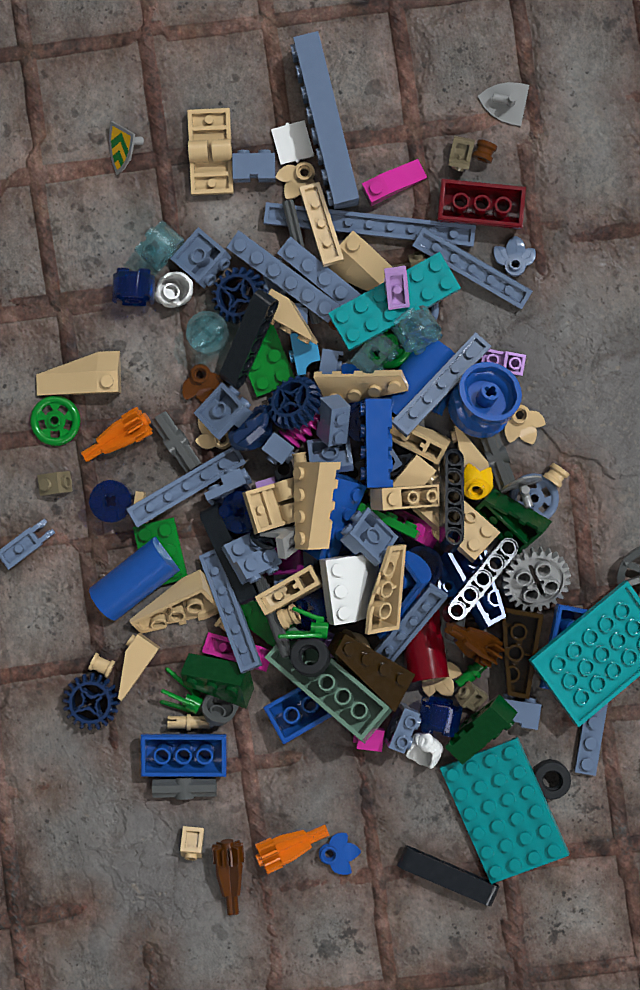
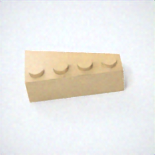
(314, 503)

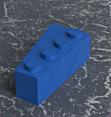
(377, 442)
(347, 500)
(489, 607)

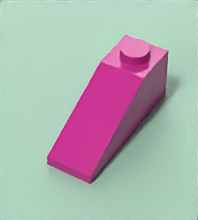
(393, 182)
(220, 647)

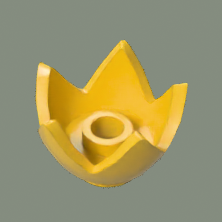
(482, 479)

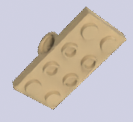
(210, 151)
(270, 505)
(477, 530)

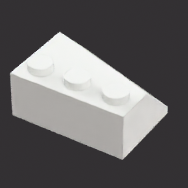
(347, 587)

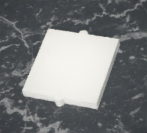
(292, 142)

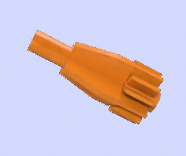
(125, 431)
(287, 847)

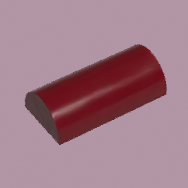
(481, 204)
(426, 652)

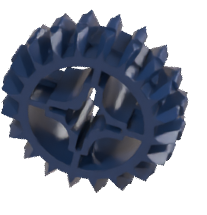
(243, 288)
(287, 413)
(106, 691)

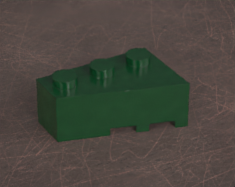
(512, 519)
(218, 679)
(481, 729)

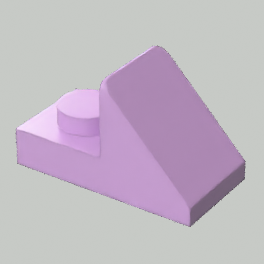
(396, 287)

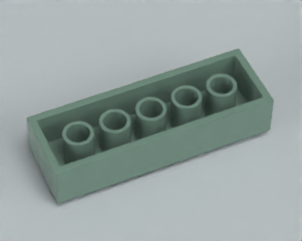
(336, 692)

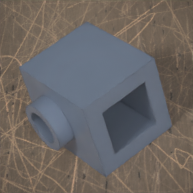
(278, 450)

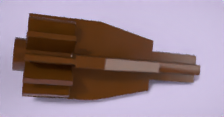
(476, 644)
(228, 860)

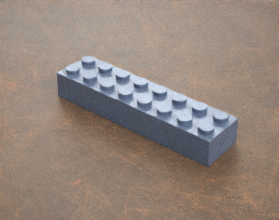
(326, 123)

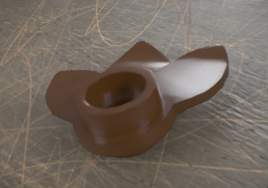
(202, 387)

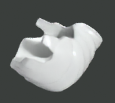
(174, 289)
(425, 750)

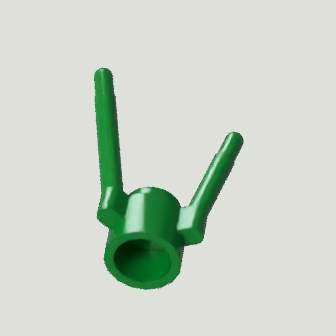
(318, 629)
(189, 704)

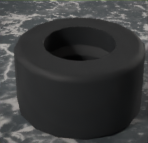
(323, 657)
(564, 778)

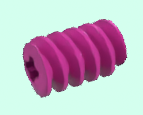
(295, 435)

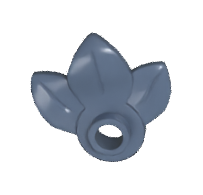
(514, 253)

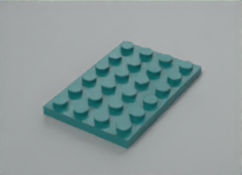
(594, 655)
(504, 811)

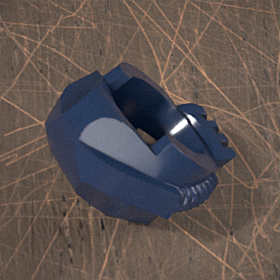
(253, 432)

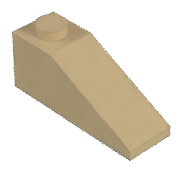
(423, 442)
(415, 473)
(290, 590)
(137, 657)

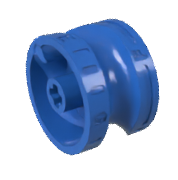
(484, 399)

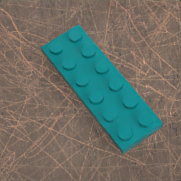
(369, 313)

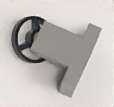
(283, 540)

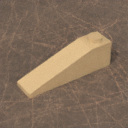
(361, 263)
(88, 375)
(386, 596)
(181, 602)

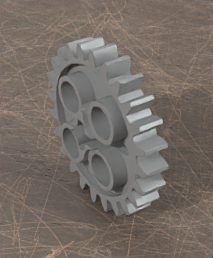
(554, 571)

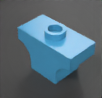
(303, 354)

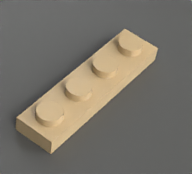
(321, 224)

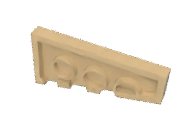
(361, 385)

